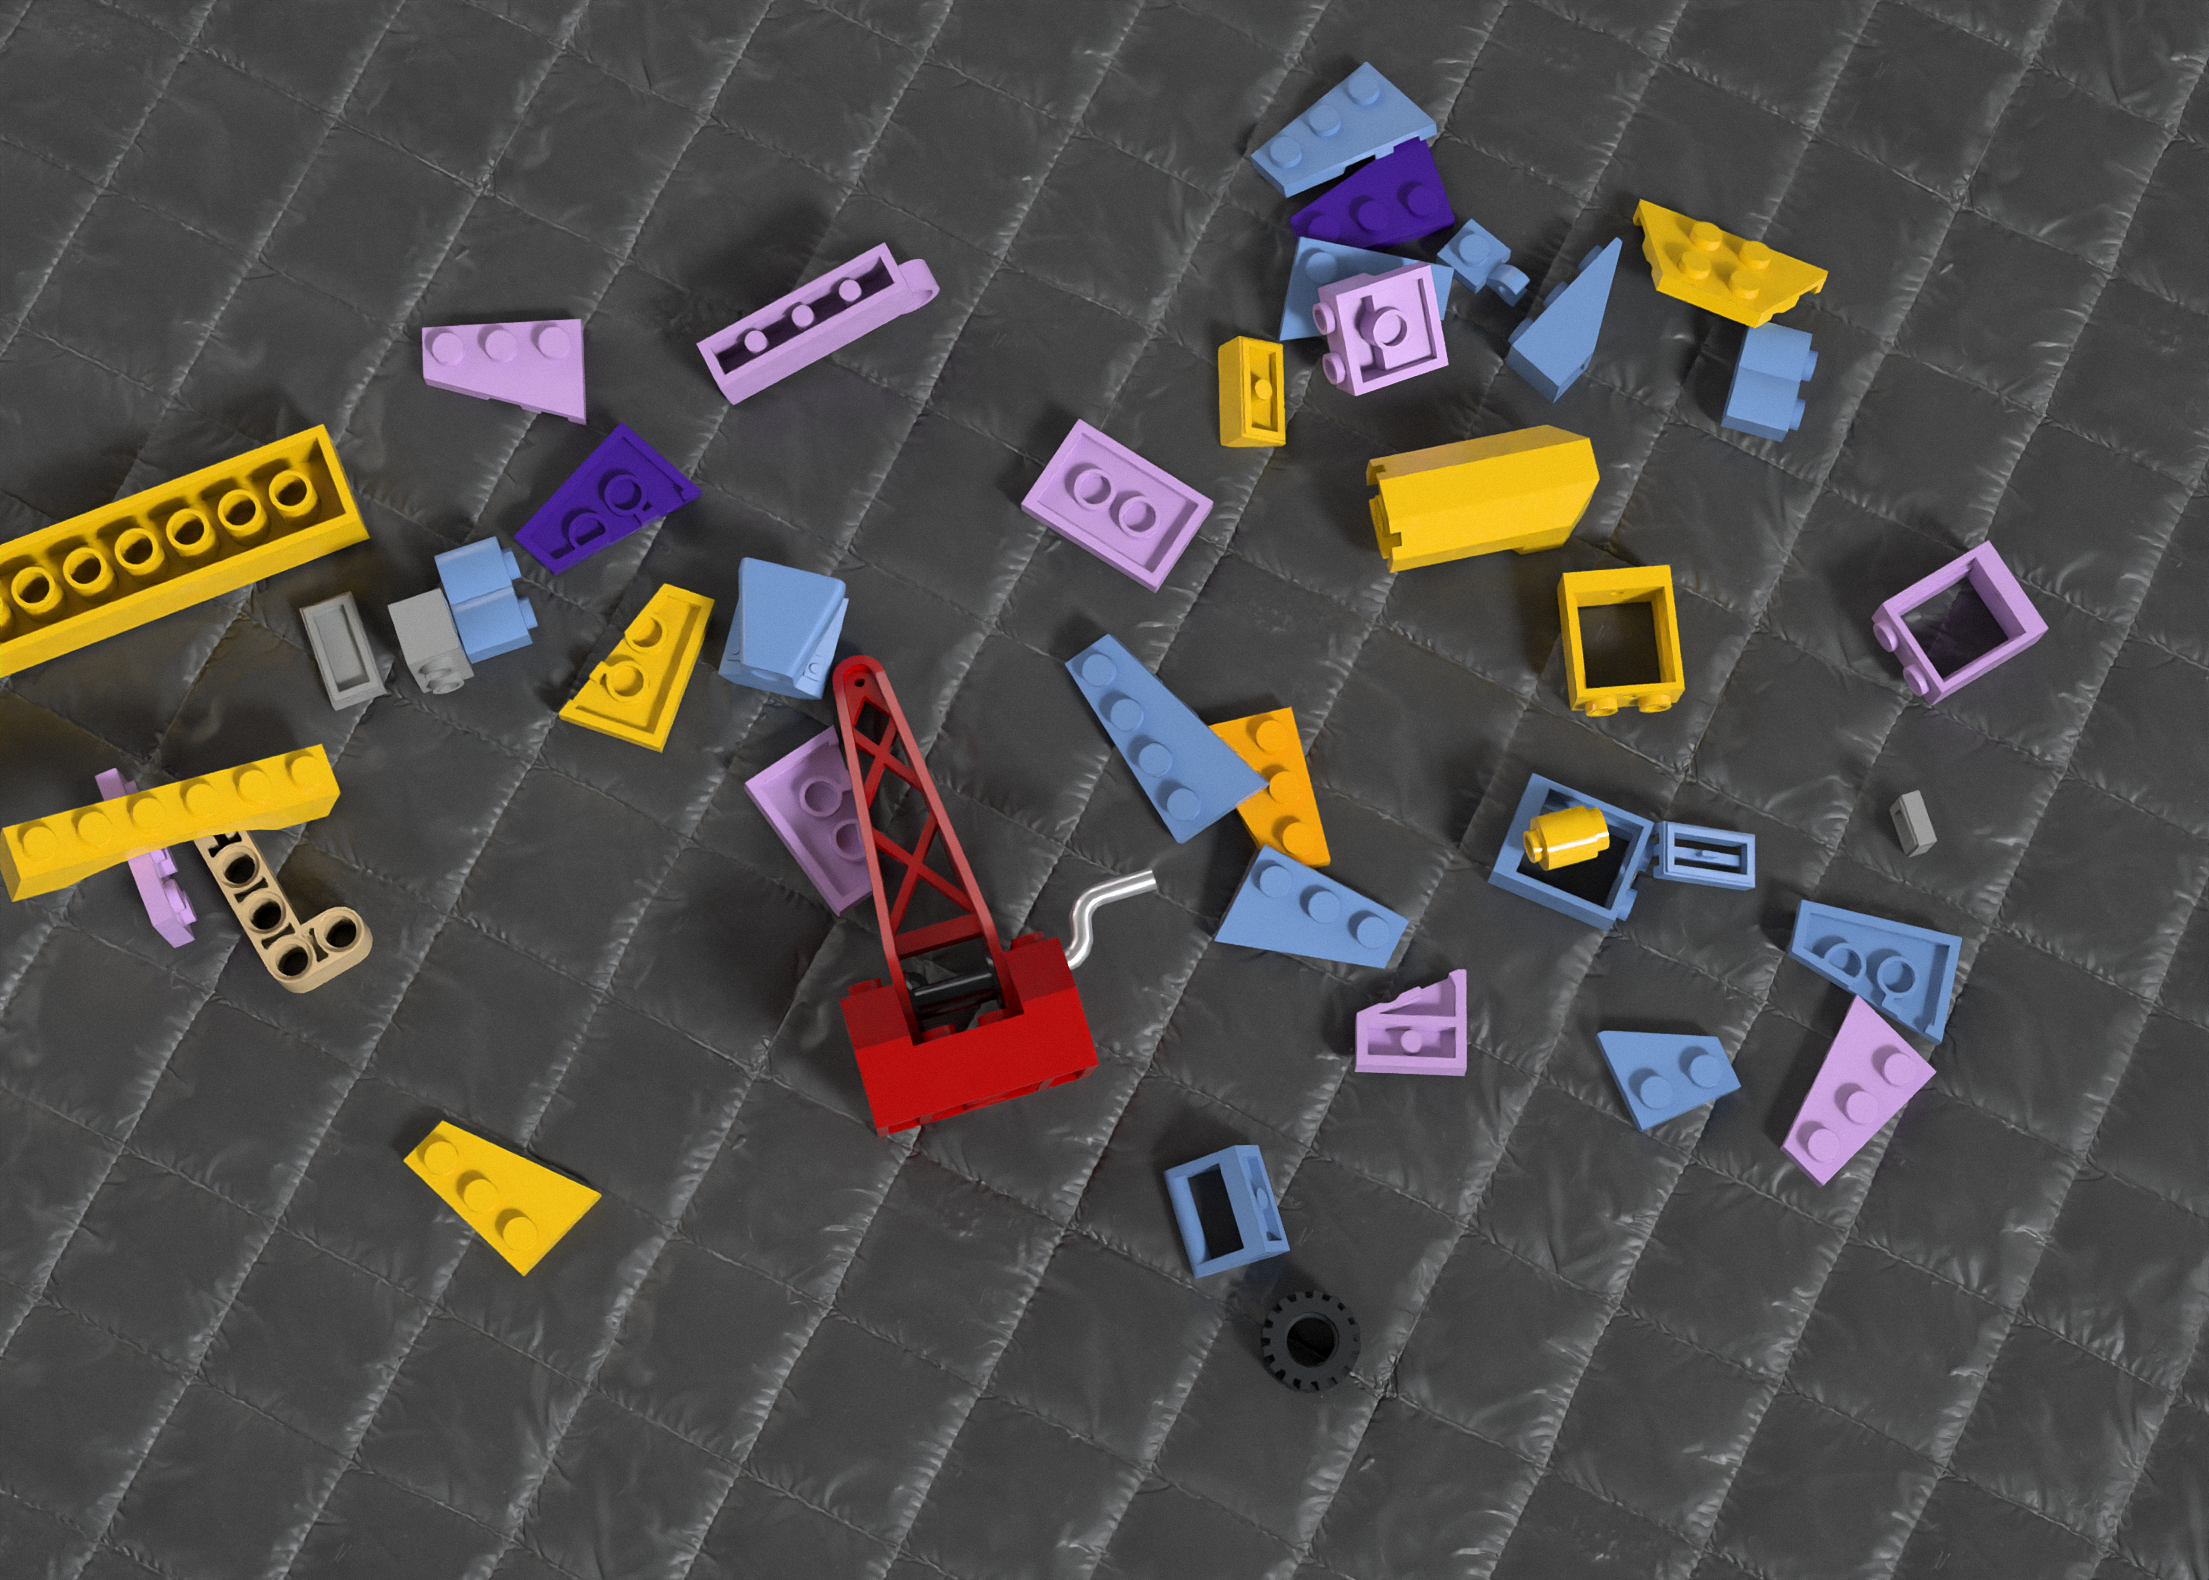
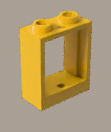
(1619, 587)

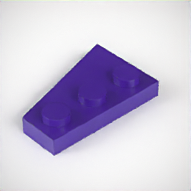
(1381, 203)
(604, 501)

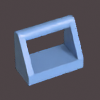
(1251, 1204)

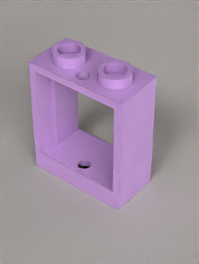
(1999, 593)

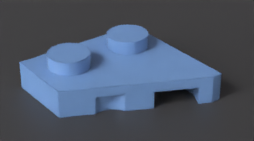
(1666, 1073)

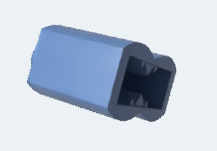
(1768, 381)
(485, 599)

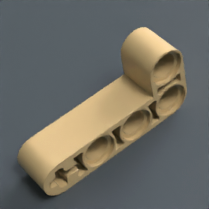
(290, 933)

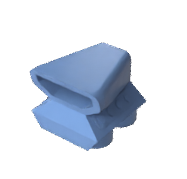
(784, 629)

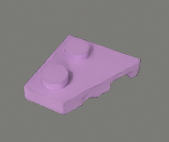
(1416, 1032)

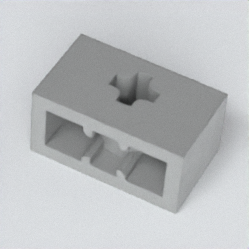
(431, 642)

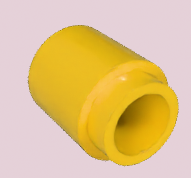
(1566, 837)

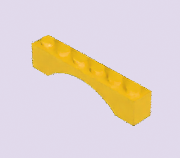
(89, 839)

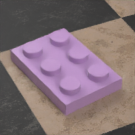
(1117, 505)
(165, 903)

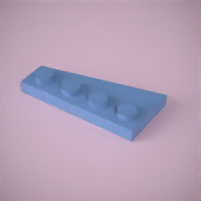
(1172, 752)

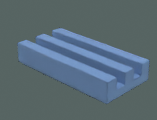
(1668, 852)

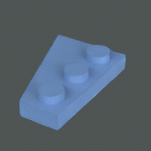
(1324, 263)
(1309, 914)
(1886, 962)

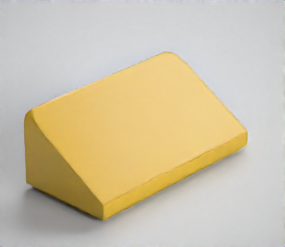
(1251, 393)

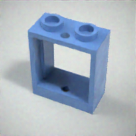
(1546, 793)

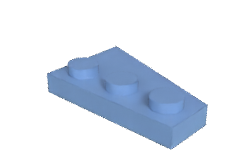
(1348, 124)

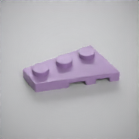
(511, 362)

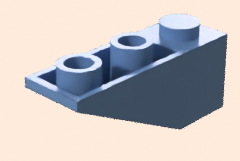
(1563, 338)

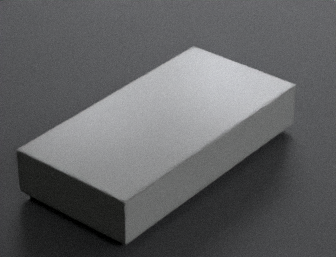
(343, 650)

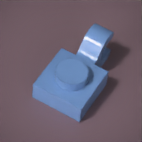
(1481, 260)

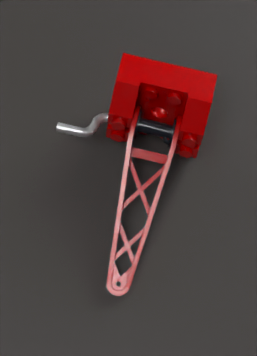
(1040, 1025)

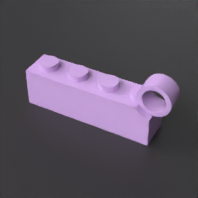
(815, 321)

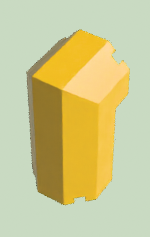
(1481, 496)

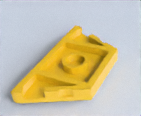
(1721, 269)

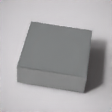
(1913, 824)

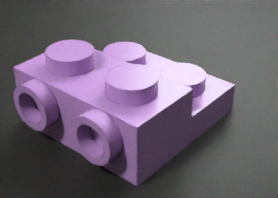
(1380, 328)

